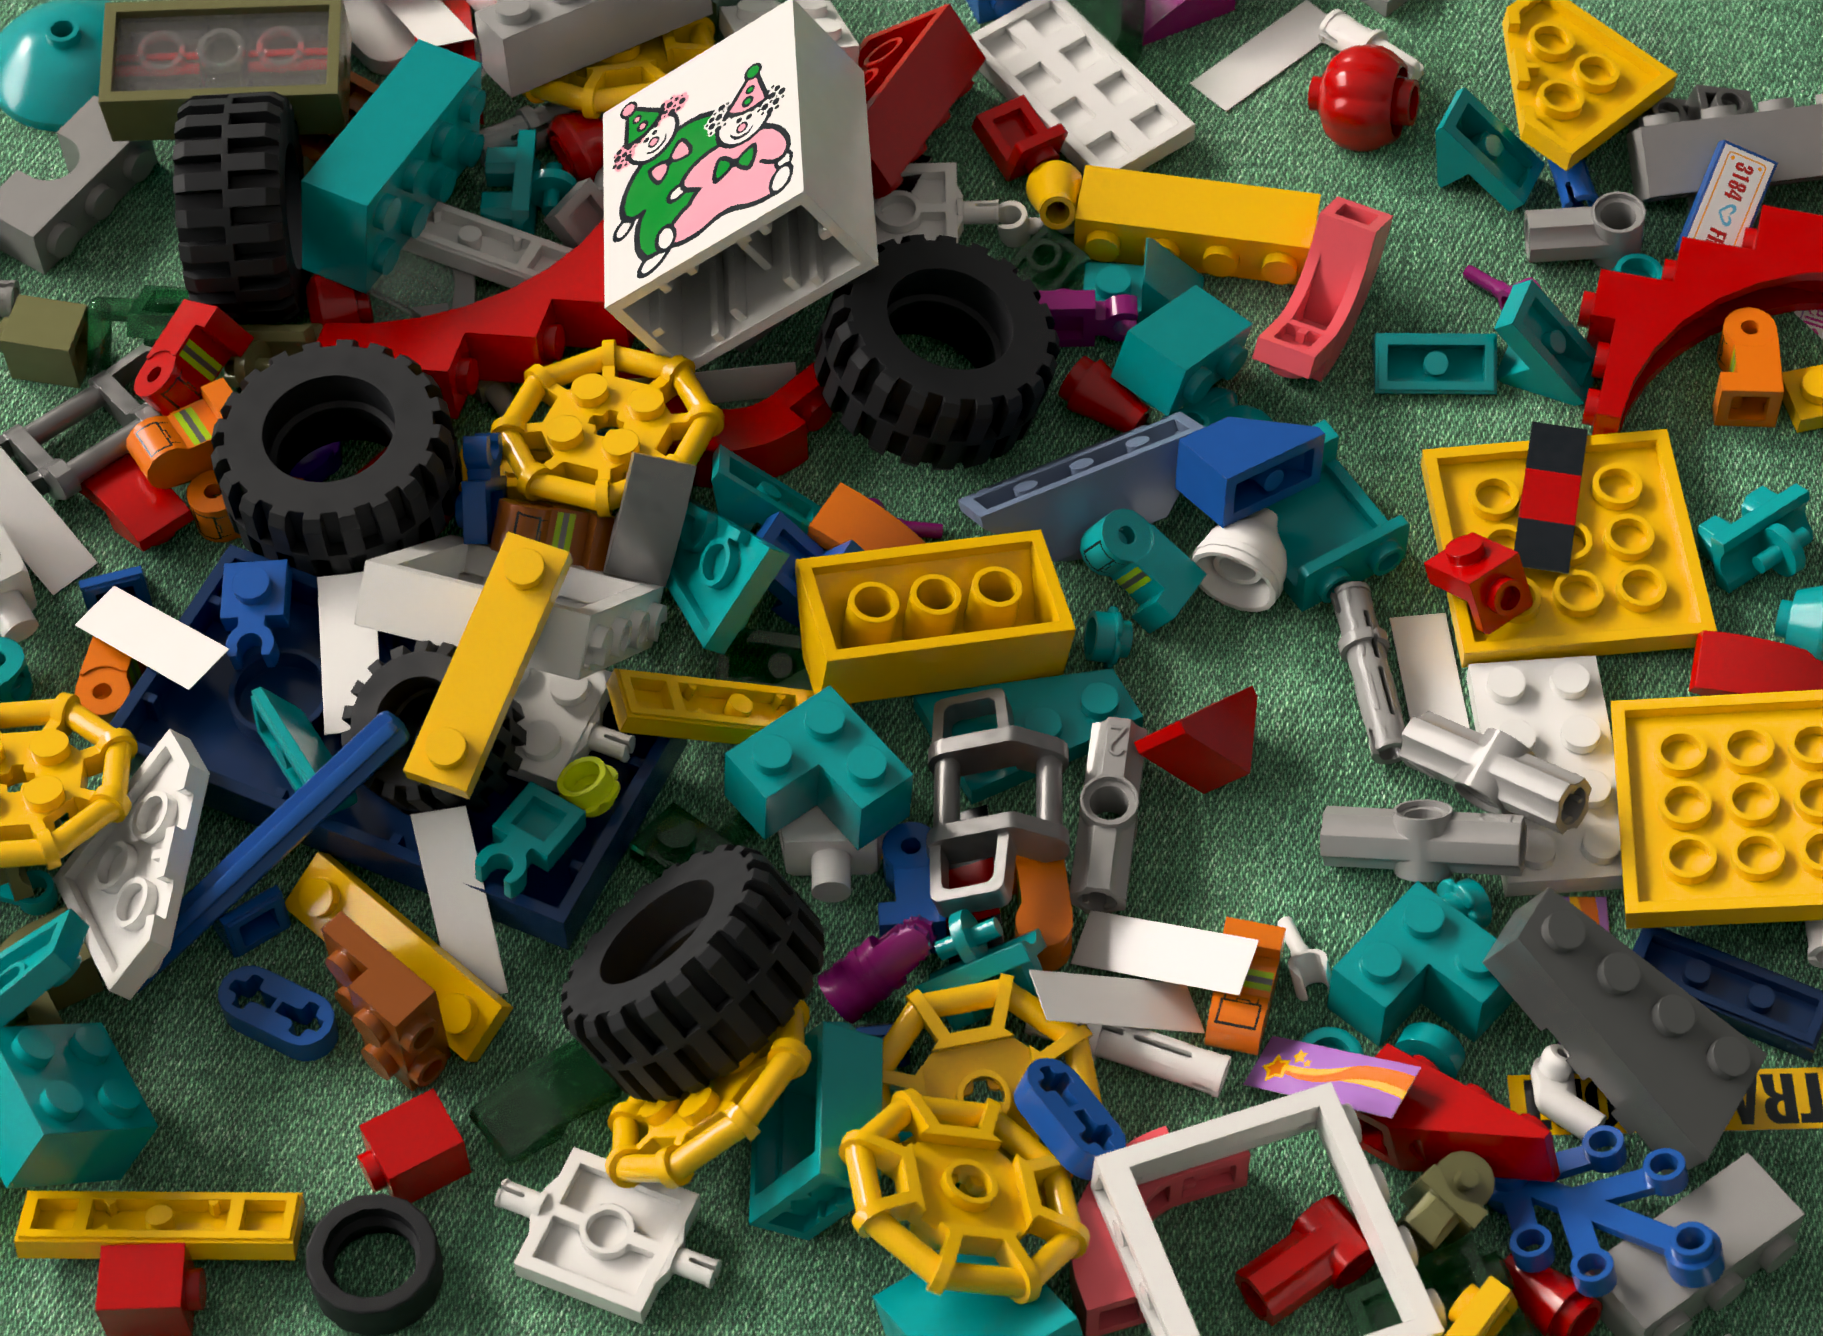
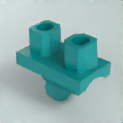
(531, 184)
(1764, 538)
(979, 963)

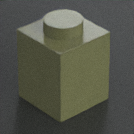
(46, 341)

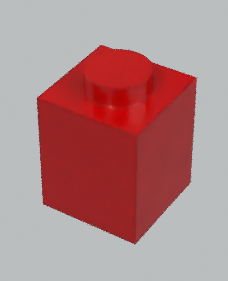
(413, 1149)
(149, 1290)

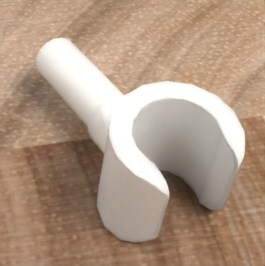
(1018, 227)
(1305, 964)

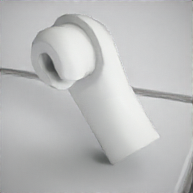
(1556, 1093)

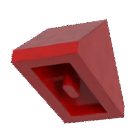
(1207, 745)

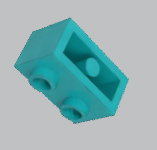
(1182, 351)

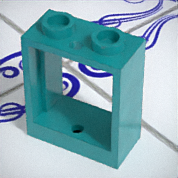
(795, 1160)

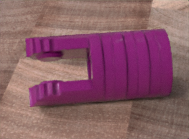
(876, 968)

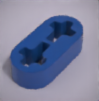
(285, 1002)
(1067, 1116)

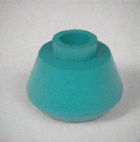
(1802, 621)

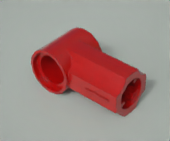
(1319, 1252)

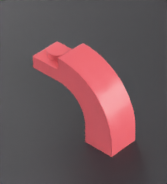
(1328, 293)
(1098, 1279)

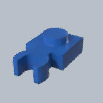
(481, 492)
(252, 603)

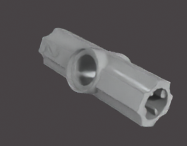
(1495, 772)
(1423, 840)
(1102, 845)

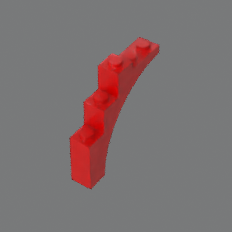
(1647, 321)
(505, 331)

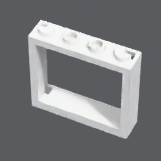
(436, 584)
(1365, 1186)

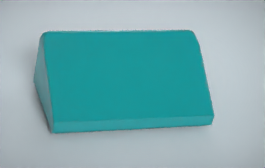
(1435, 363)
(291, 739)

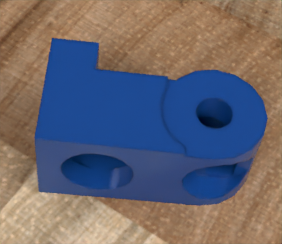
(908, 877)

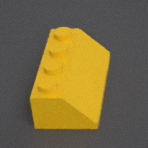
(933, 617)

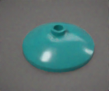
(51, 62)

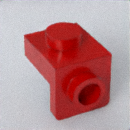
(1018, 137)
(1483, 575)

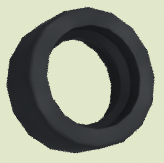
(370, 1216)

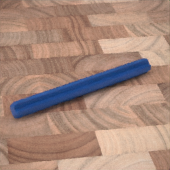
(285, 830)

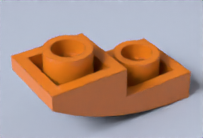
(855, 517)

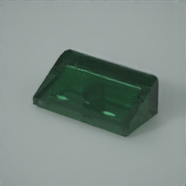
(764, 660)

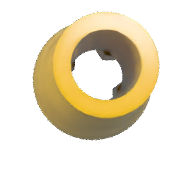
(1055, 192)

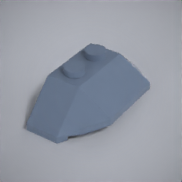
(1085, 486)

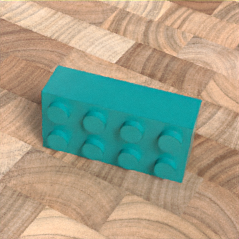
(392, 166)

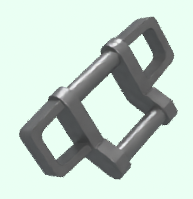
(105, 390)
(998, 834)

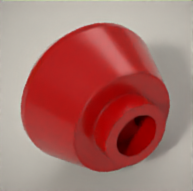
(577, 144)
(336, 302)

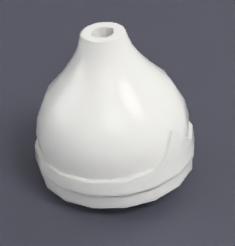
(1244, 562)

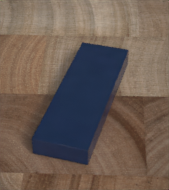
(1739, 992)

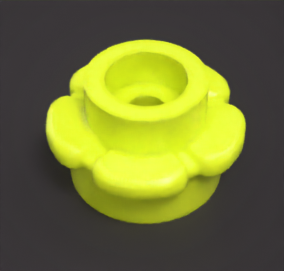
(589, 785)

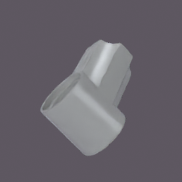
(1595, 232)

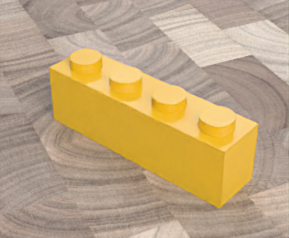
(1203, 222)

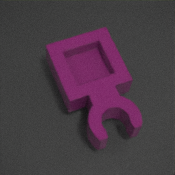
(1082, 318)

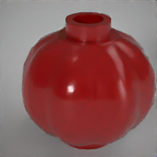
(1362, 98)

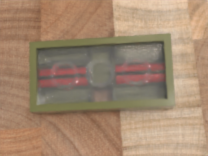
(185, 48)

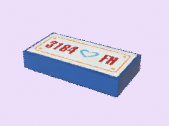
(1728, 195)

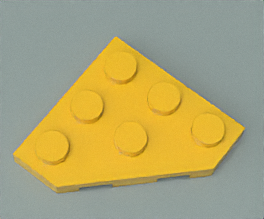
(1575, 78)

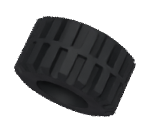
(407, 690)

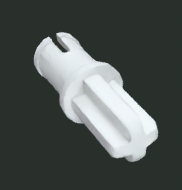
(1346, 32)

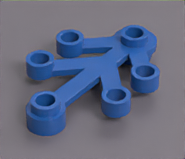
(1597, 1207)

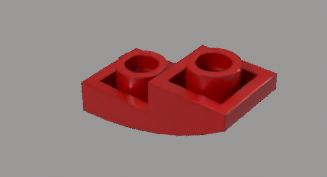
(134, 506)
(1750, 664)

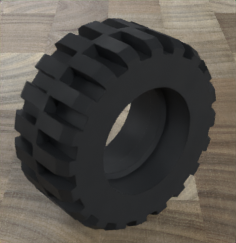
(241, 205)
(323, 400)
(919, 406)
(693, 973)

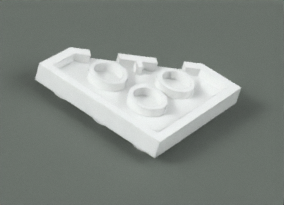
(135, 871)

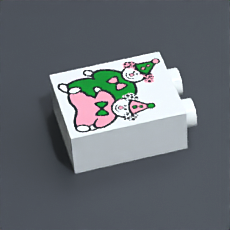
(737, 188)

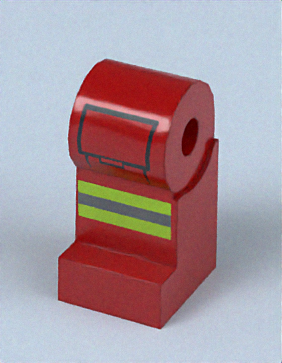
(189, 356)

